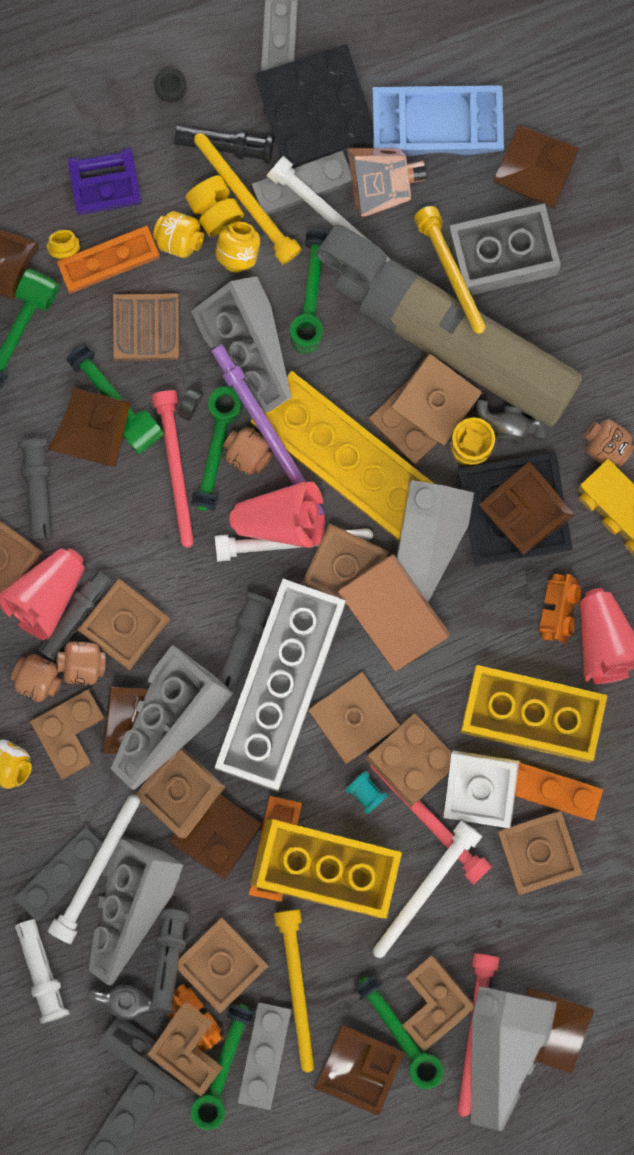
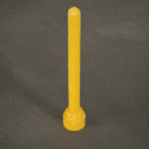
(430, 223)
(285, 247)
(288, 925)

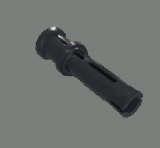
(185, 137)

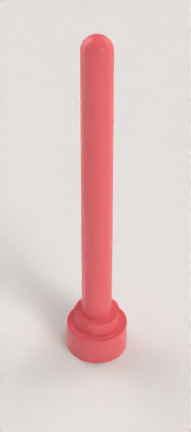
(166, 404)
(473, 865)
(484, 968)

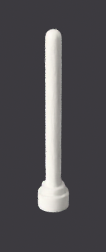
(284, 174)
(229, 547)
(464, 838)
(66, 925)

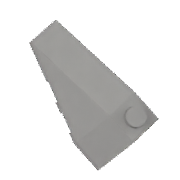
(245, 326)
(431, 531)
(175, 709)
(135, 895)
(504, 1045)

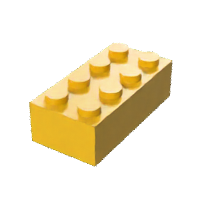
(533, 714)
(326, 868)

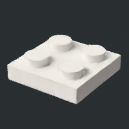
(481, 789)

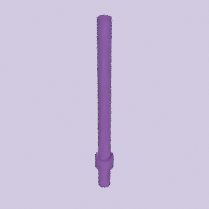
(234, 376)

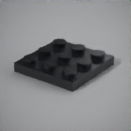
(315, 105)
(486, 539)

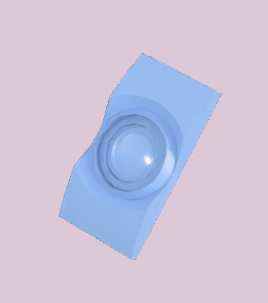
(439, 119)

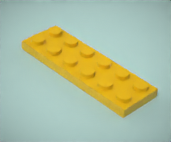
(344, 454)

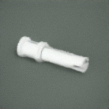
(45, 987)

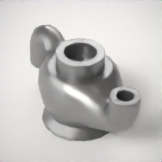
(510, 424)
(123, 1001)

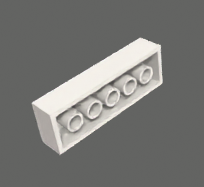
(280, 685)

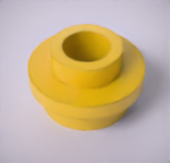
(63, 244)

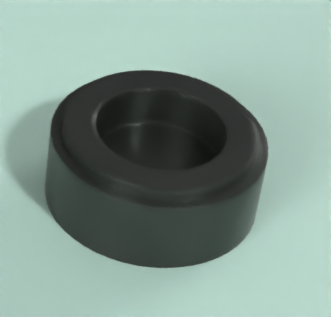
(170, 85)
(190, 403)

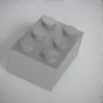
(505, 249)

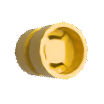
(213, 204)
(472, 442)

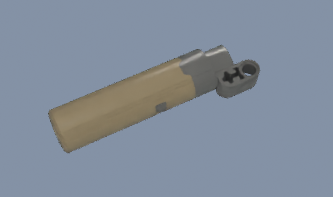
(439, 326)

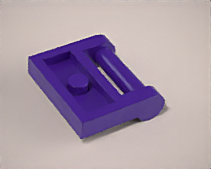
(108, 190)

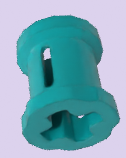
(366, 792)

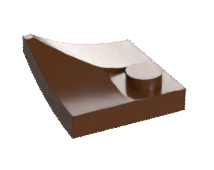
(536, 166)
(14, 259)
(92, 427)
(526, 509)
(120, 716)
(219, 837)
(567, 1032)
(359, 1070)

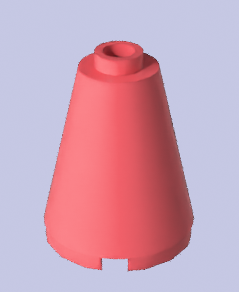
(282, 516)
(43, 593)
(605, 638)

